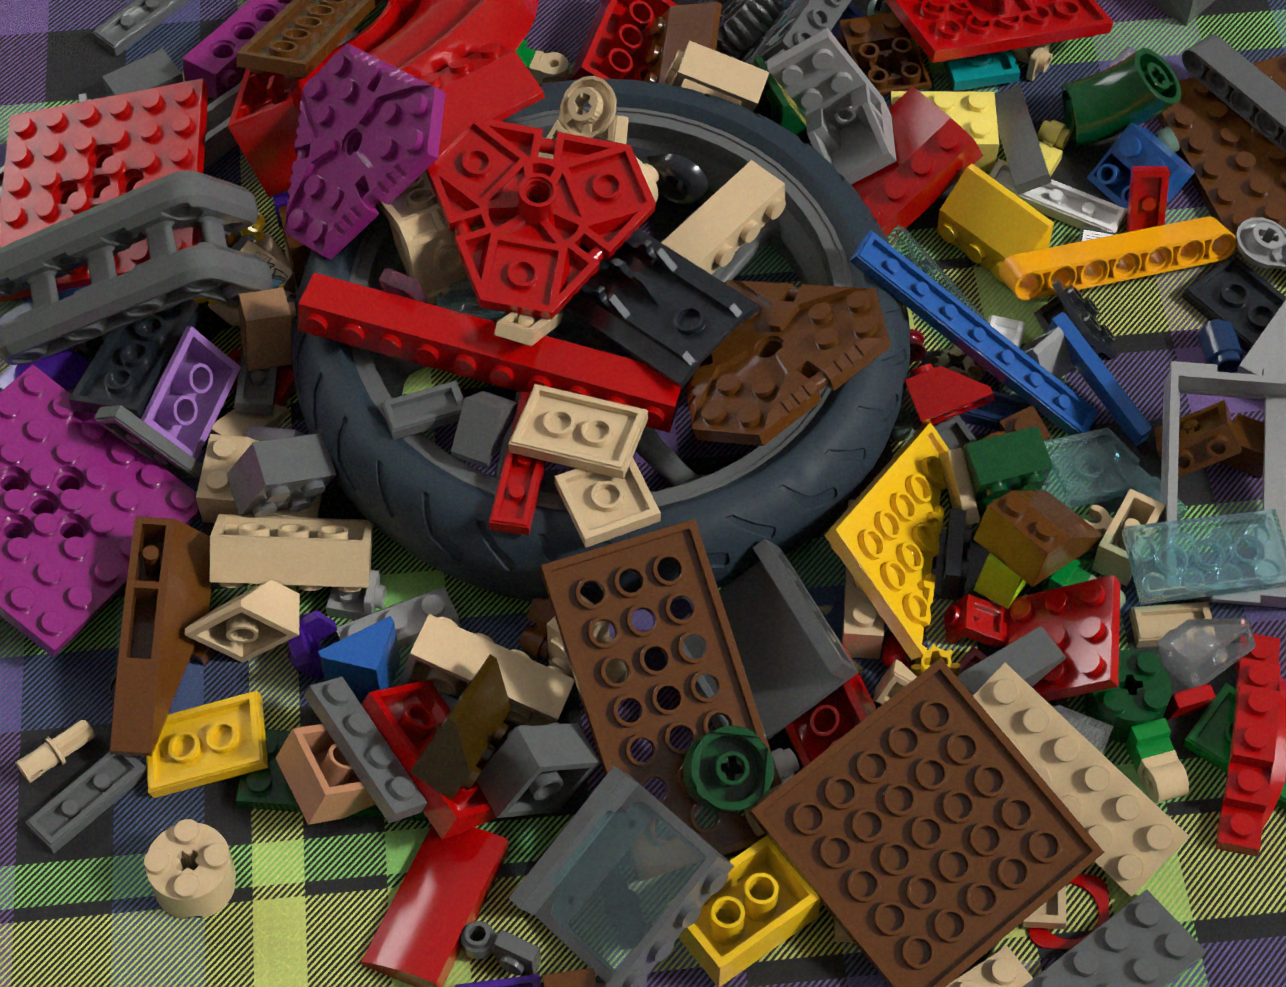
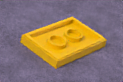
(208, 745)

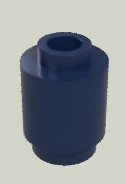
(1220, 345)

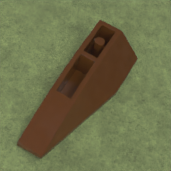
(163, 595)

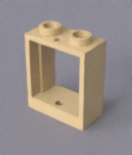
(717, 75)

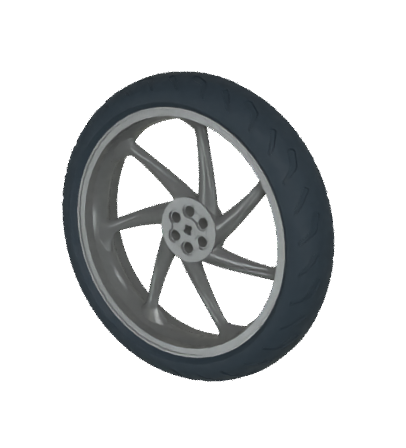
(773, 493)

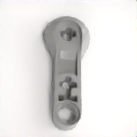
(1256, 251)

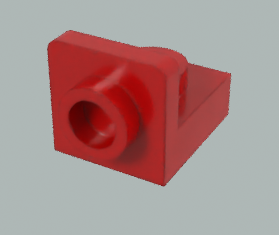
(977, 621)

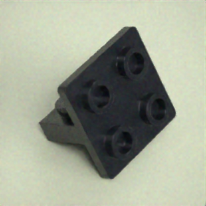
(1083, 316)
(958, 560)

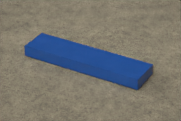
(1103, 382)

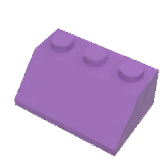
(191, 392)

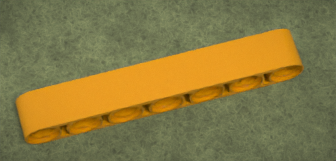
(1118, 257)

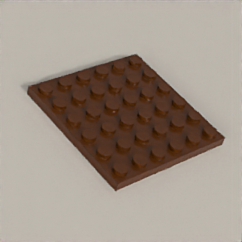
(926, 832)

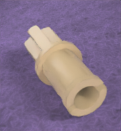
(55, 750)

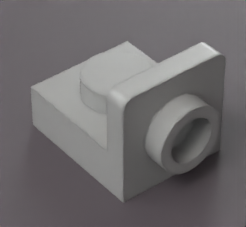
(357, 604)

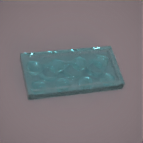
(1206, 556)

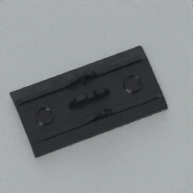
(659, 307)

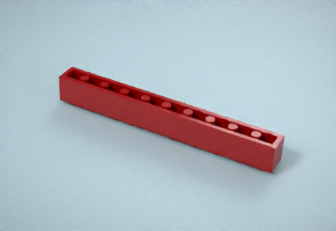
(470, 349)

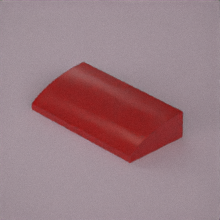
(407, 721)
(433, 906)

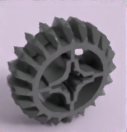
(744, 23)

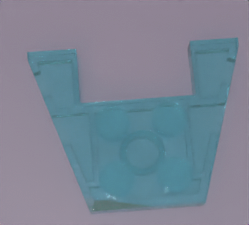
(1097, 469)

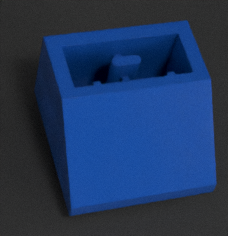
(1137, 148)

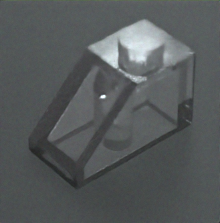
(1205, 648)

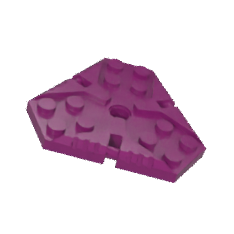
(357, 143)

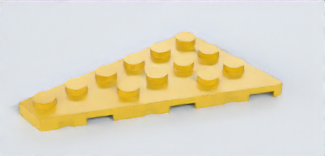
(893, 536)

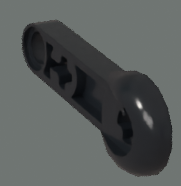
(678, 176)

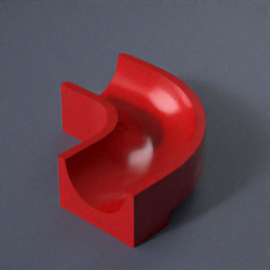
(408, 35)

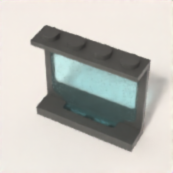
(622, 881)

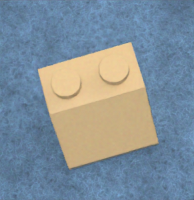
(250, 622)

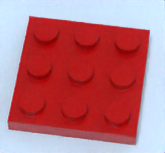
(1084, 626)

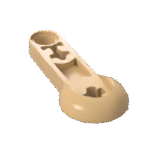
(574, 118)

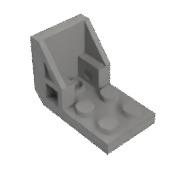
(841, 105)

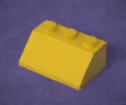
(990, 221)

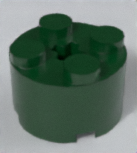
(1139, 698)
(745, 753)

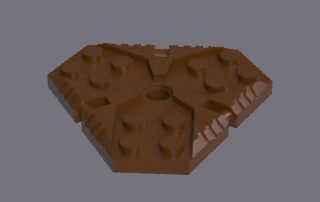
(782, 358)

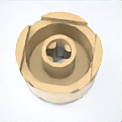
(191, 870)

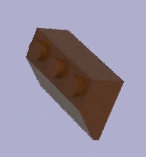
(675, 30)

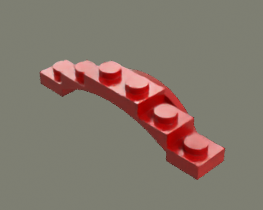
(1257, 749)

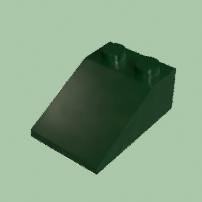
(779, 106)

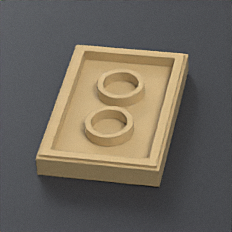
(578, 431)

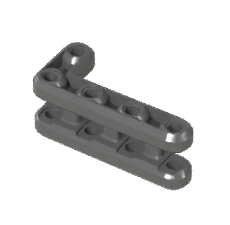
(162, 282)

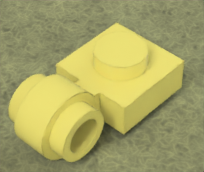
(1053, 136)

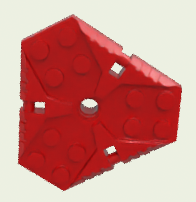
(529, 251)

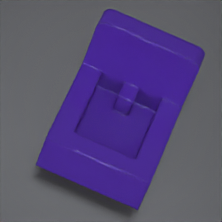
(305, 646)

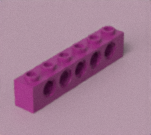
(217, 54)

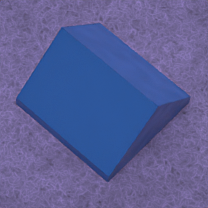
(364, 659)

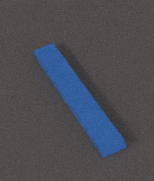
(972, 335)

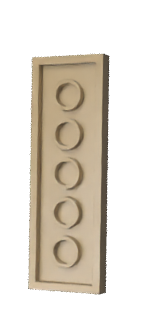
(1103, 800)

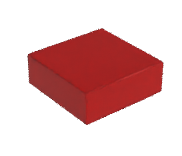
(1190, 701)

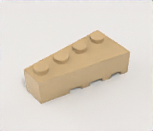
(453, 657)

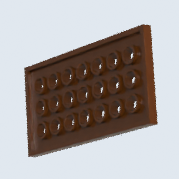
(602, 697)

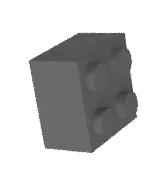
(280, 475)
(537, 769)

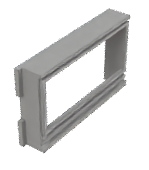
(1205, 380)

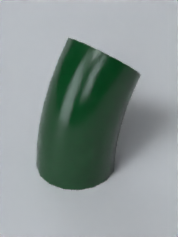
(1118, 96)

